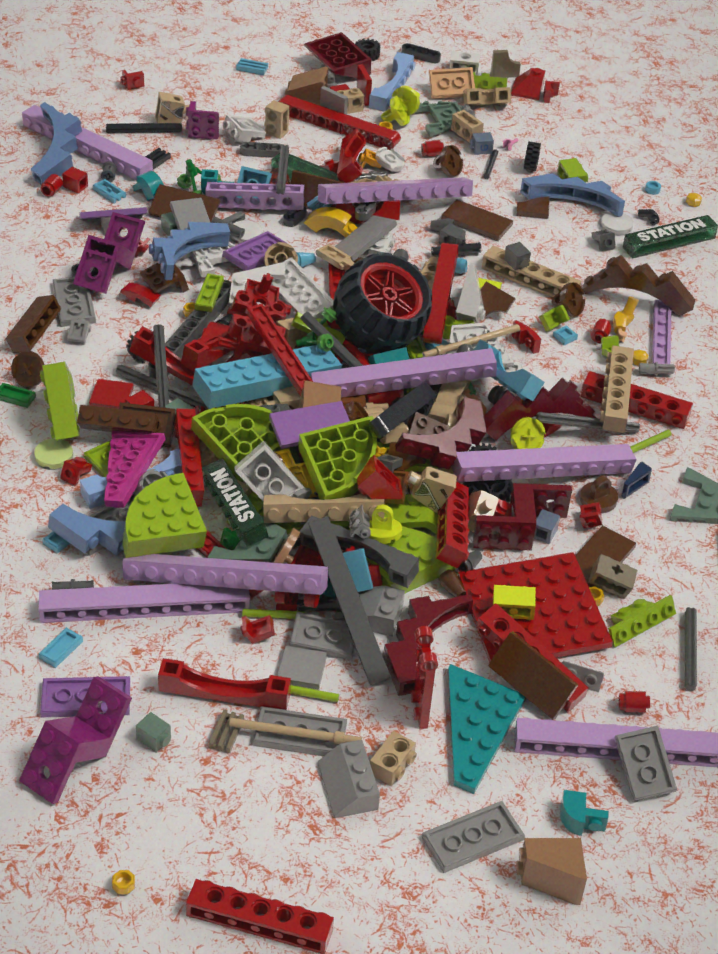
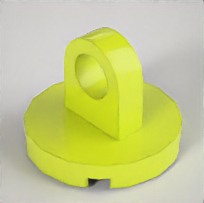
(410, 98)
(397, 112)
(527, 434)
(384, 528)

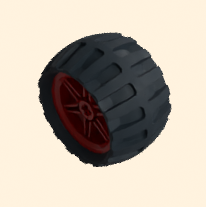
(382, 303)

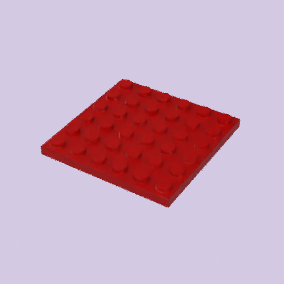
(565, 609)

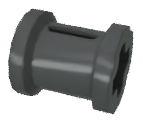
(106, 171)

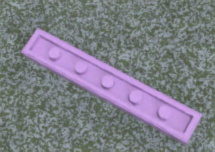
(661, 333)

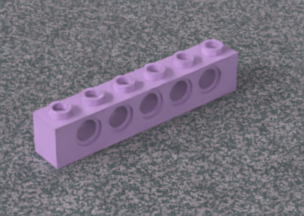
(262, 191)

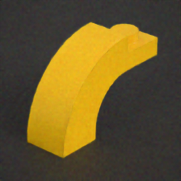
(330, 218)

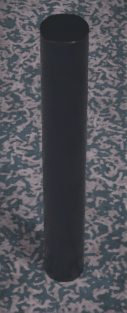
(491, 164)

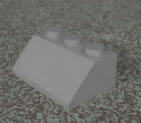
(349, 780)

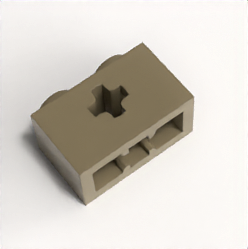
(613, 576)

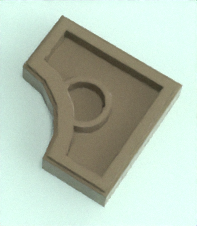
(503, 66)

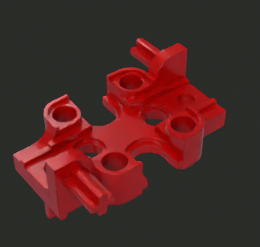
(241, 326)

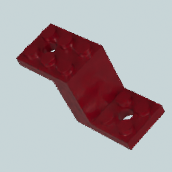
(518, 530)

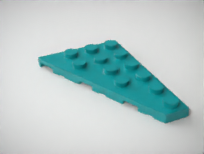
(479, 723)

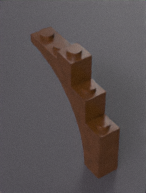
(642, 278)

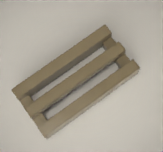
(212, 744)

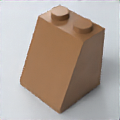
(308, 85)
(318, 393)
(553, 867)

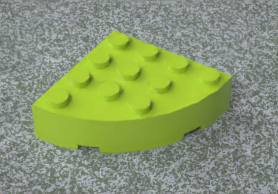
(60, 397)
(235, 431)
(338, 456)
(163, 519)
(421, 546)

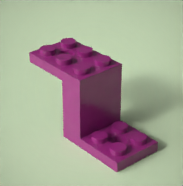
(109, 252)
(75, 739)

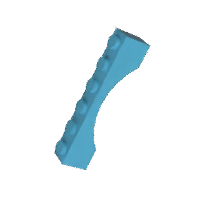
(519, 382)

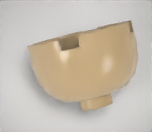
(279, 253)

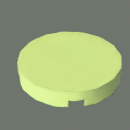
(53, 453)

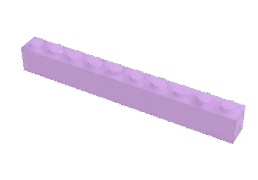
(92, 145)
(394, 190)
(410, 372)
(543, 462)
(227, 573)
(139, 602)
(598, 741)

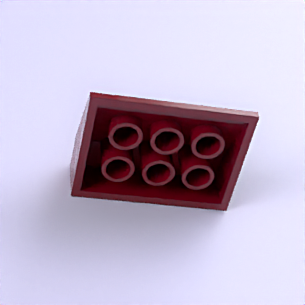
(339, 54)

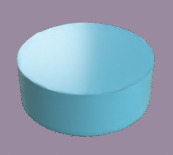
(653, 187)

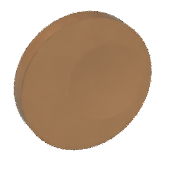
(283, 553)

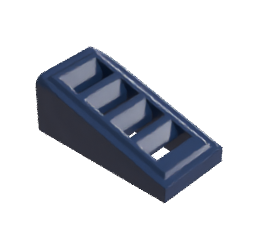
(637, 479)

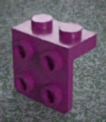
(202, 123)

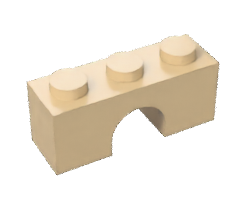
(480, 96)

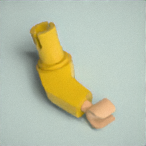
(624, 318)

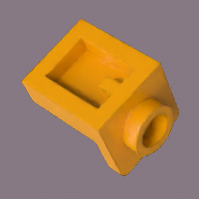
(368, 157)

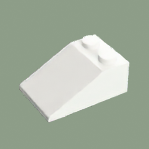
(470, 302)
(267, 473)

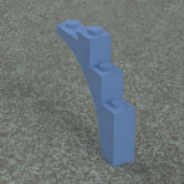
(58, 157)
(574, 188)
(181, 242)
(86, 531)

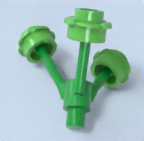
(187, 180)
(324, 341)

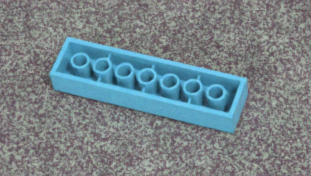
(255, 376)

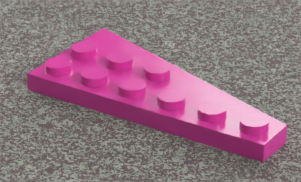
(128, 460)

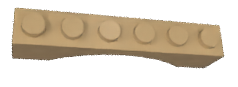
(292, 509)

